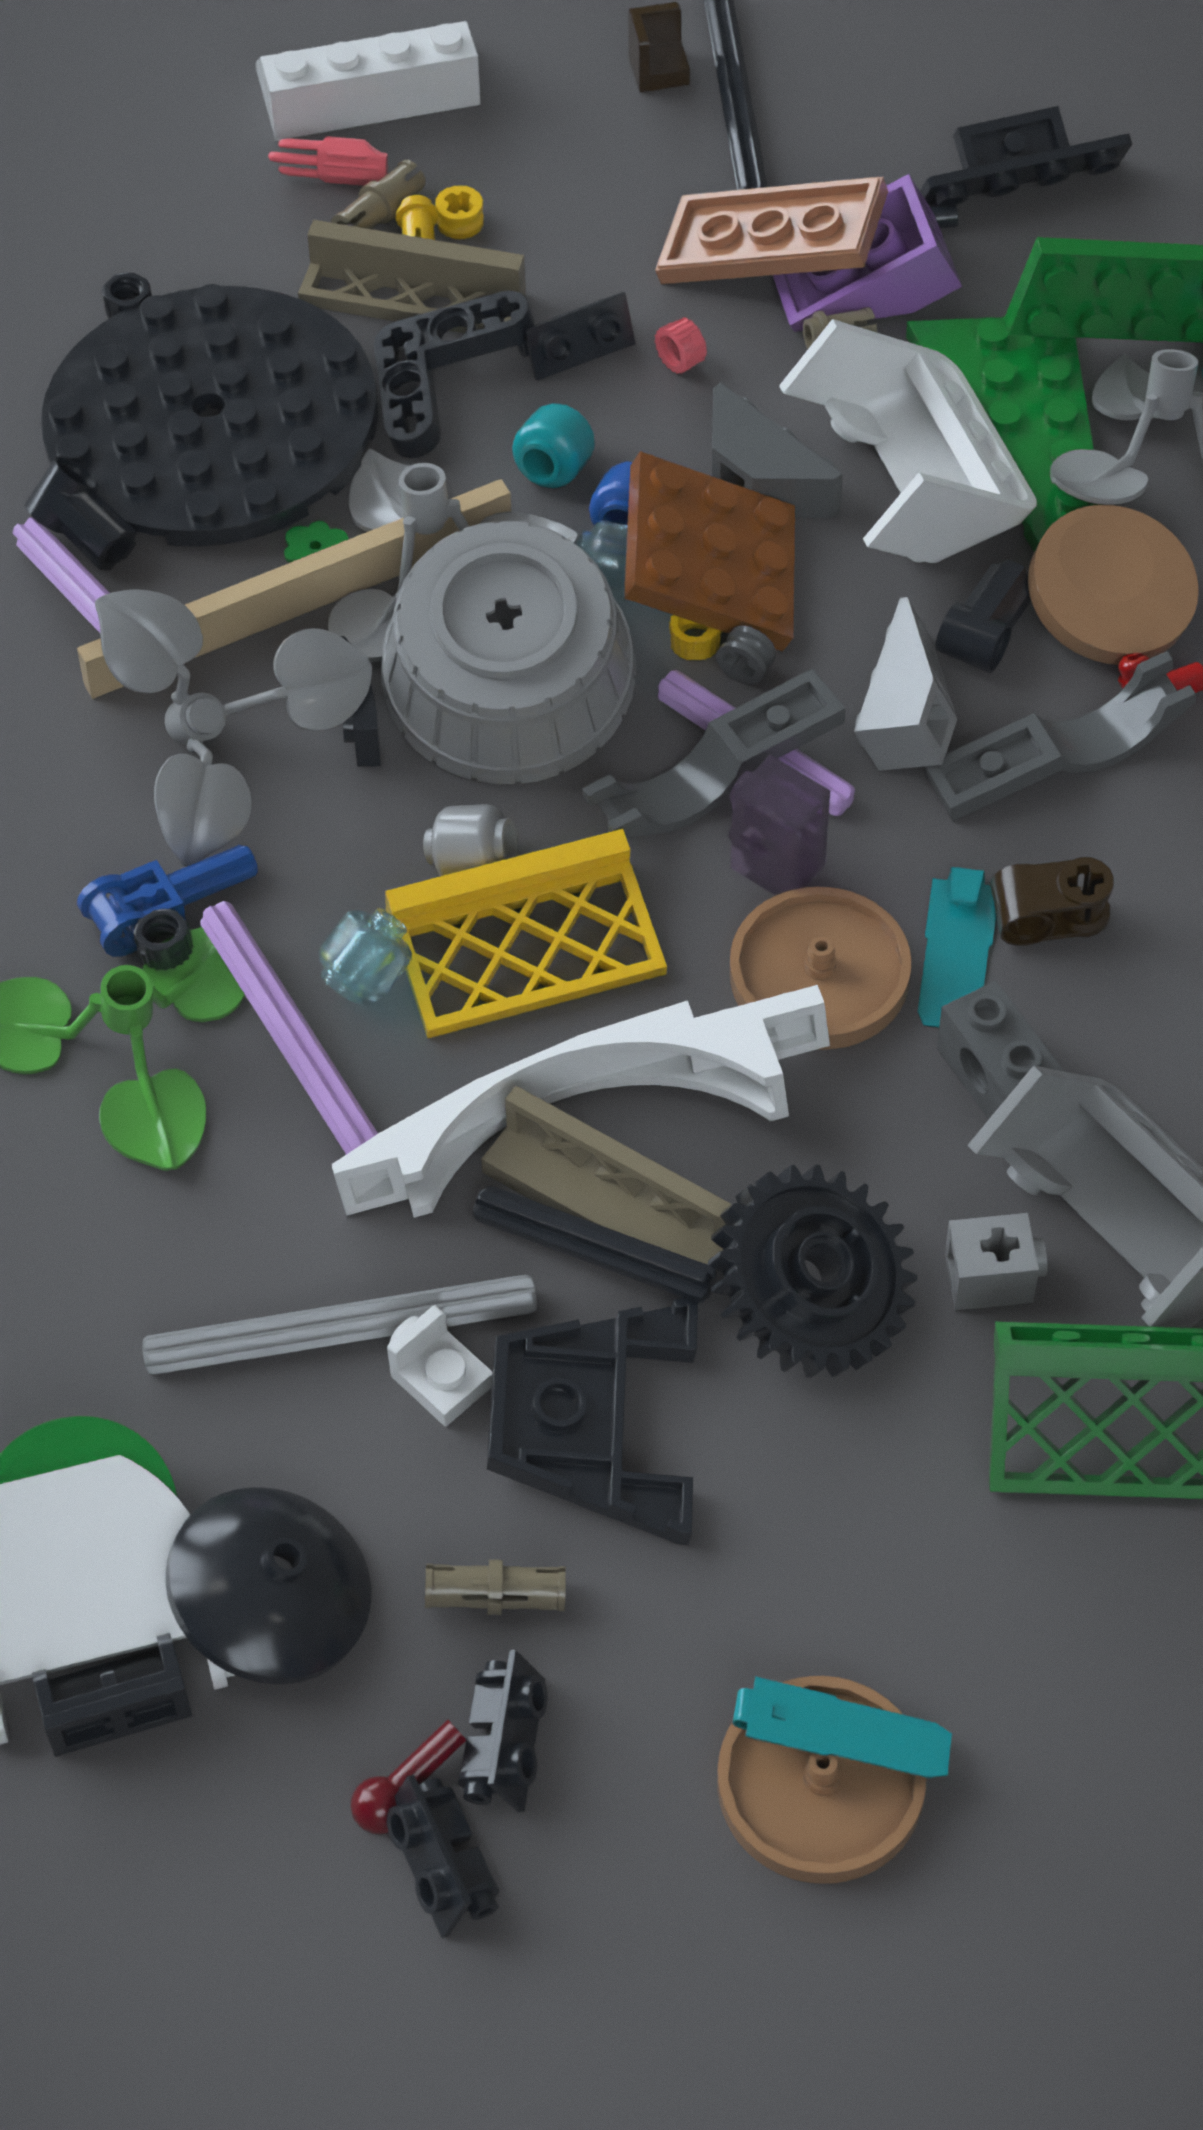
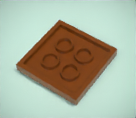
(709, 550)

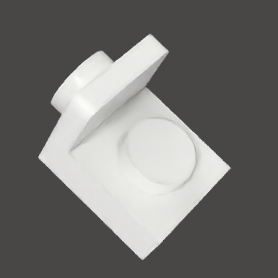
(436, 1366)

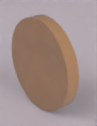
(1112, 583)
(829, 942)
(812, 1811)

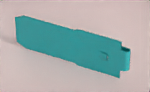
(958, 940)
(841, 1728)

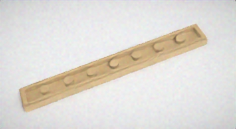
(305, 583)

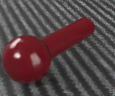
(377, 1794)

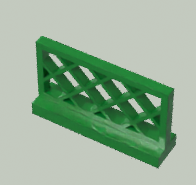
(1087, 1354)

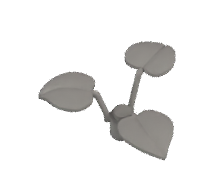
(1131, 394)
(392, 491)
(146, 645)

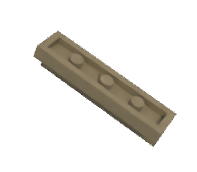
(405, 263)
(557, 1168)

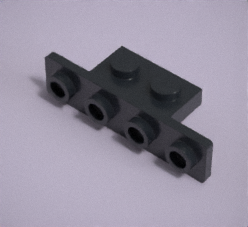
(1018, 151)

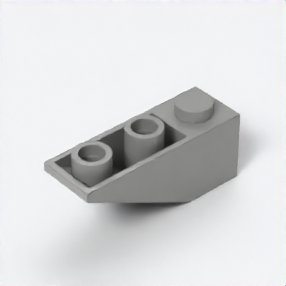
(908, 704)

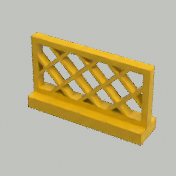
(515, 884)

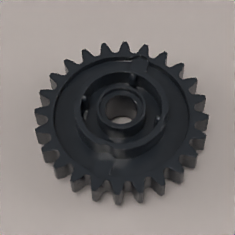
(777, 1298)

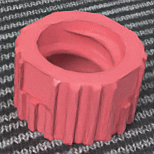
(680, 345)

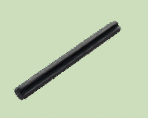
(735, 94)

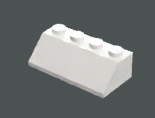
(370, 80)

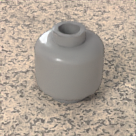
(469, 838)

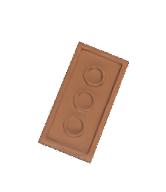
(772, 230)

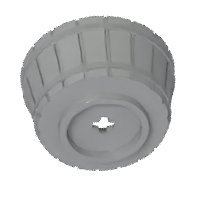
(516, 697)

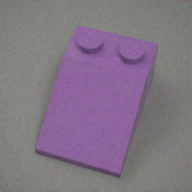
(901, 274)

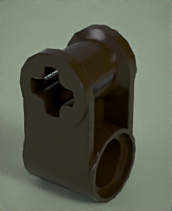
(1048, 904)

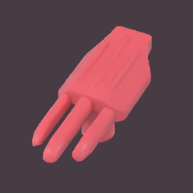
(336, 160)

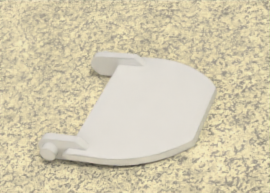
(85, 1568)

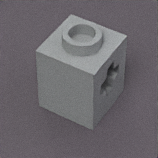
(993, 1261)

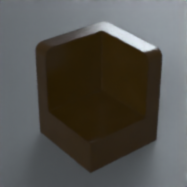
(657, 47)

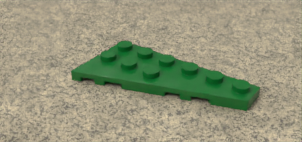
(1030, 395)

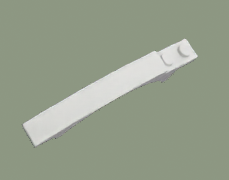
(717, 1053)

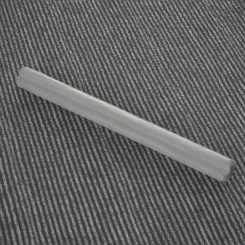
(334, 1324)

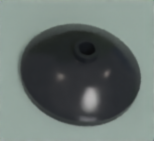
(250, 1610)

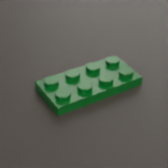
(1110, 291)

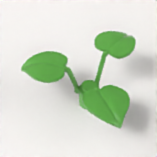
(148, 1119)

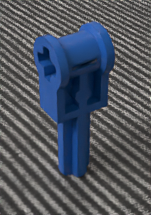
(150, 889)

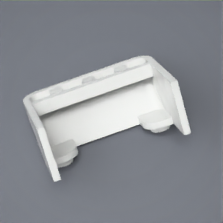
(929, 433)

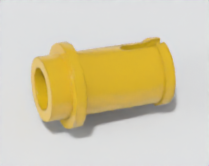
(417, 217)

